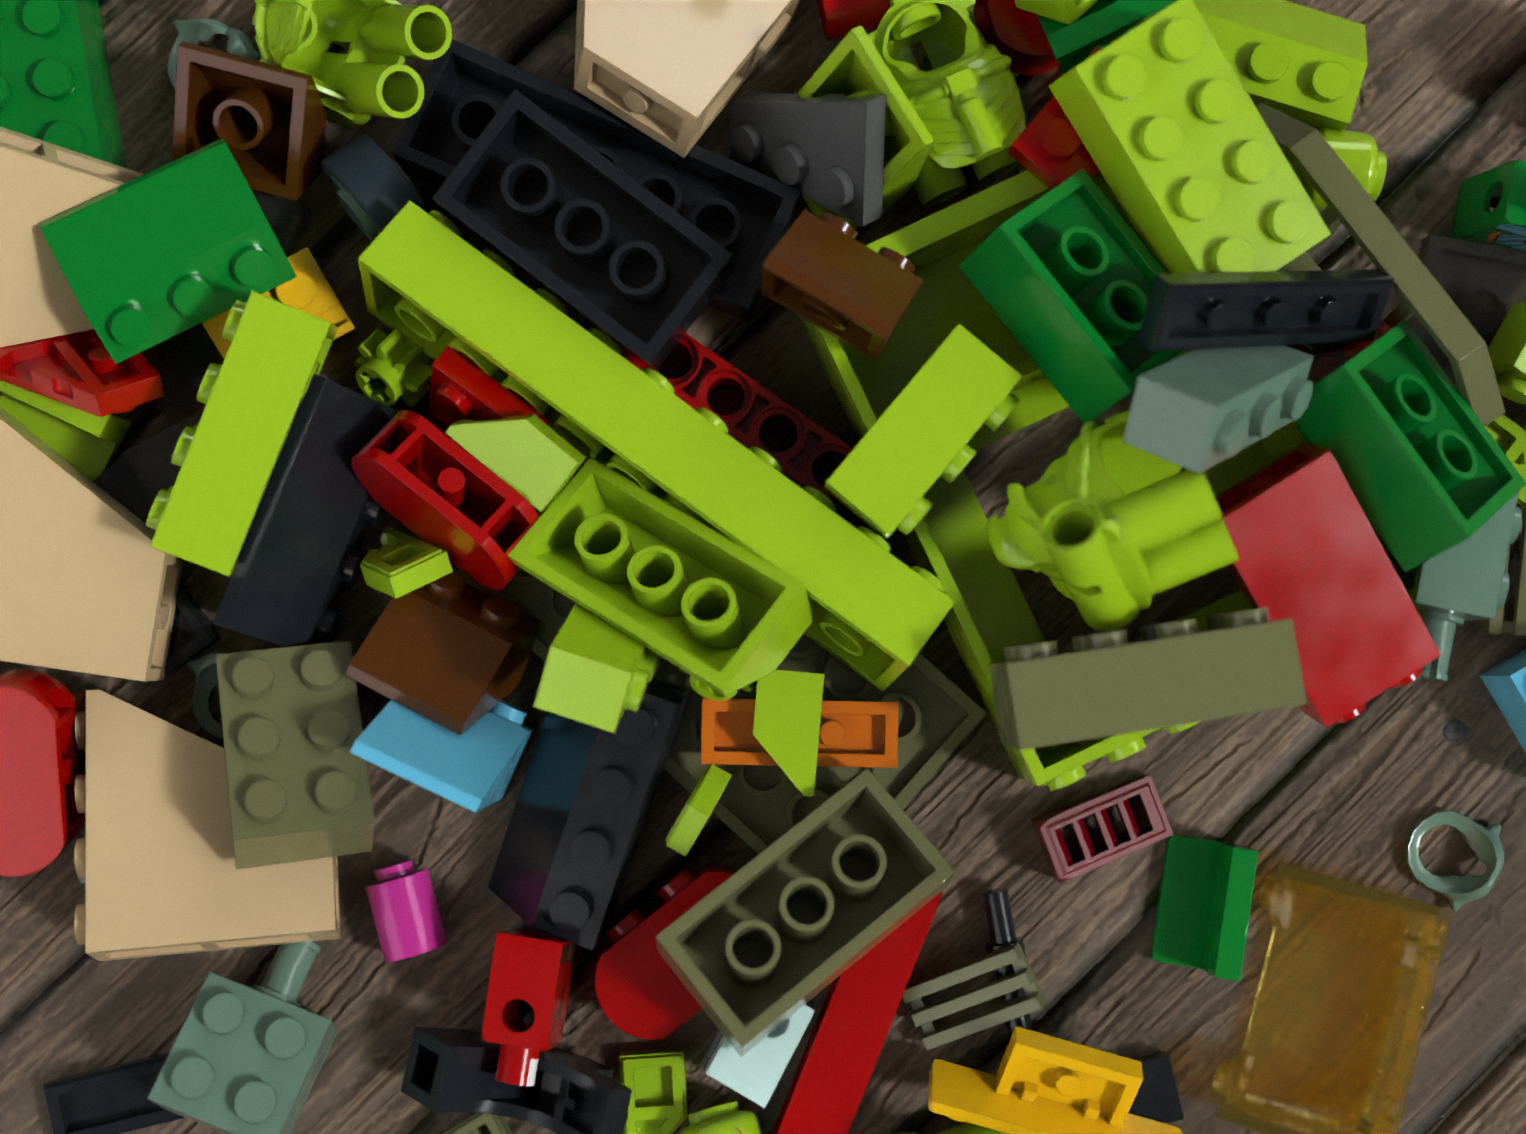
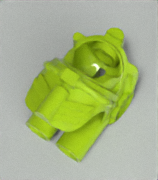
(378, 41)
(960, 95)
(1112, 526)

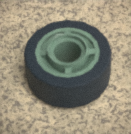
(369, 184)

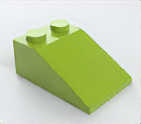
(857, 71)

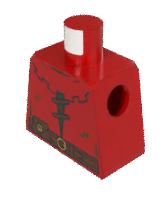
(534, 970)

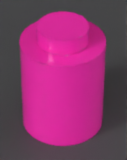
(405, 911)

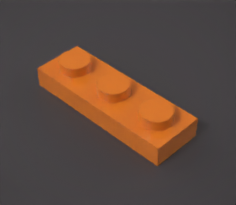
(848, 735)

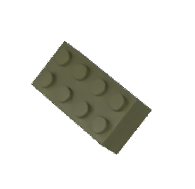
(1146, 683)
(803, 911)

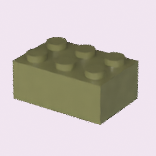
(289, 757)

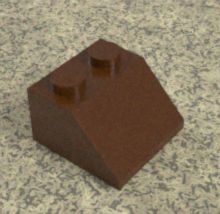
(261, 111)
(840, 282)
(446, 651)

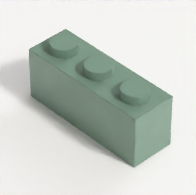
(1217, 402)

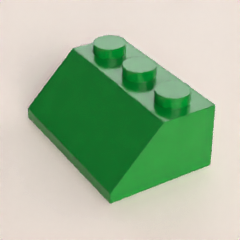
(167, 250)
(1073, 293)
(1409, 447)

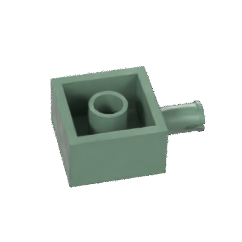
(1462, 583)
(248, 1051)

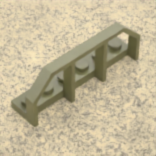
(1390, 253)

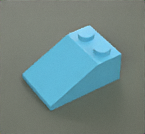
(463, 768)

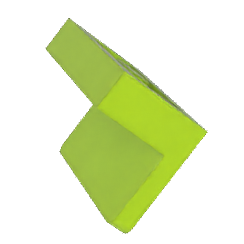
(76, 435)

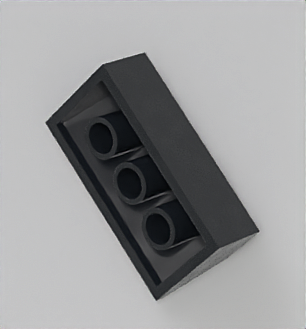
(308, 524)
(584, 816)

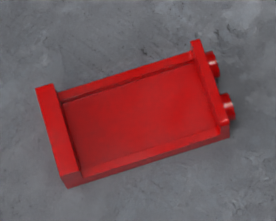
(1320, 562)

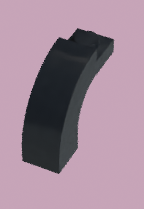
(458, 1070)

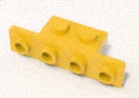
(1045, 1089)

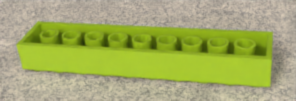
(448, 293)

